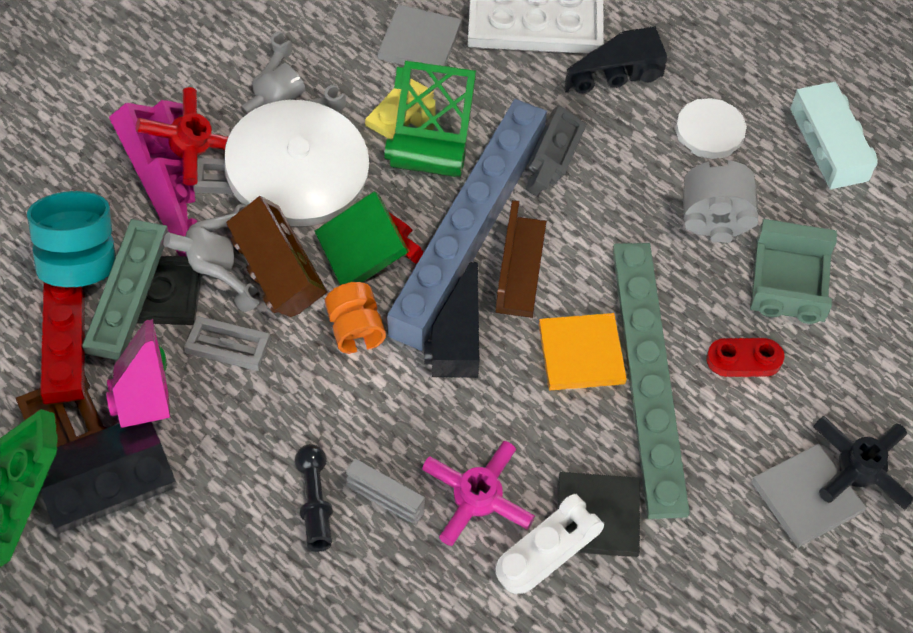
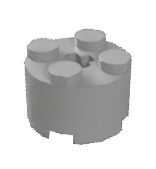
(720, 201)

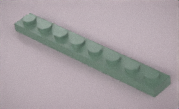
(650, 383)

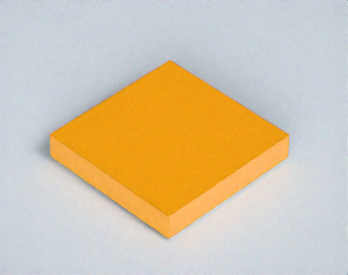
(582, 351)

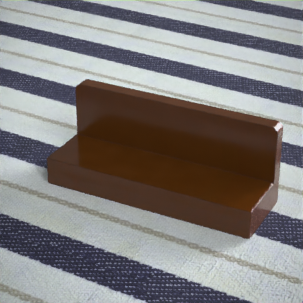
(520, 265)

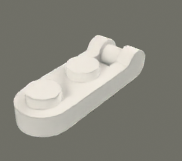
(547, 546)

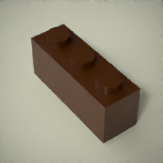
(275, 258)

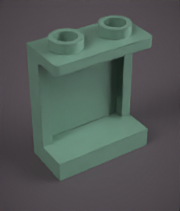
(792, 271)

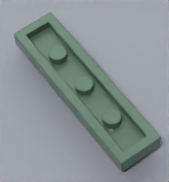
(125, 290)

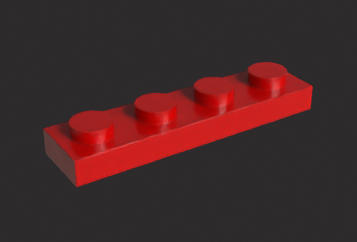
(62, 344)

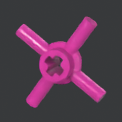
(484, 503)

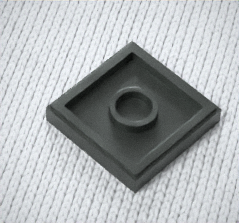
(172, 293)
(616, 505)

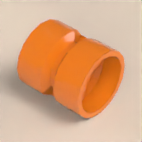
(354, 316)

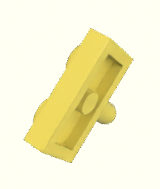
(384, 116)

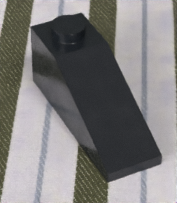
(456, 331)

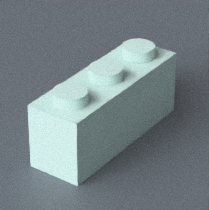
(833, 135)

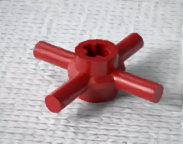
(187, 135)

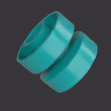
(71, 238)

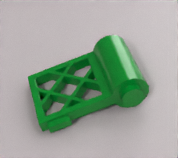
(423, 148)

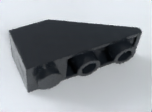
(636, 49)

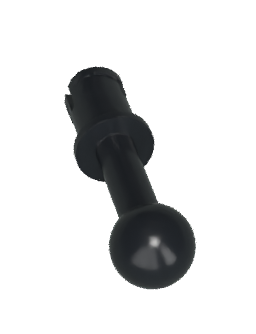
(316, 513)

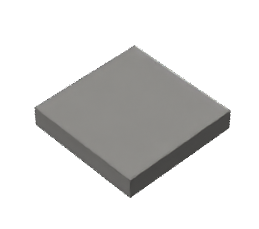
(419, 37)
(794, 496)

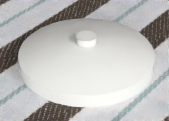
(297, 158)

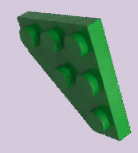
(24, 464)

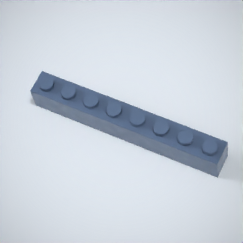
(466, 225)

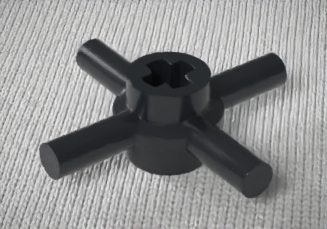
(863, 462)

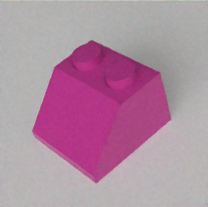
(139, 382)

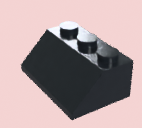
(105, 474)

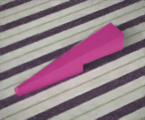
(156, 163)

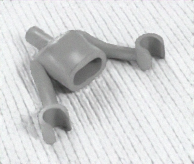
(284, 83)
(214, 255)

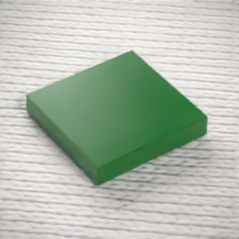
(361, 240)

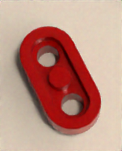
(746, 357)

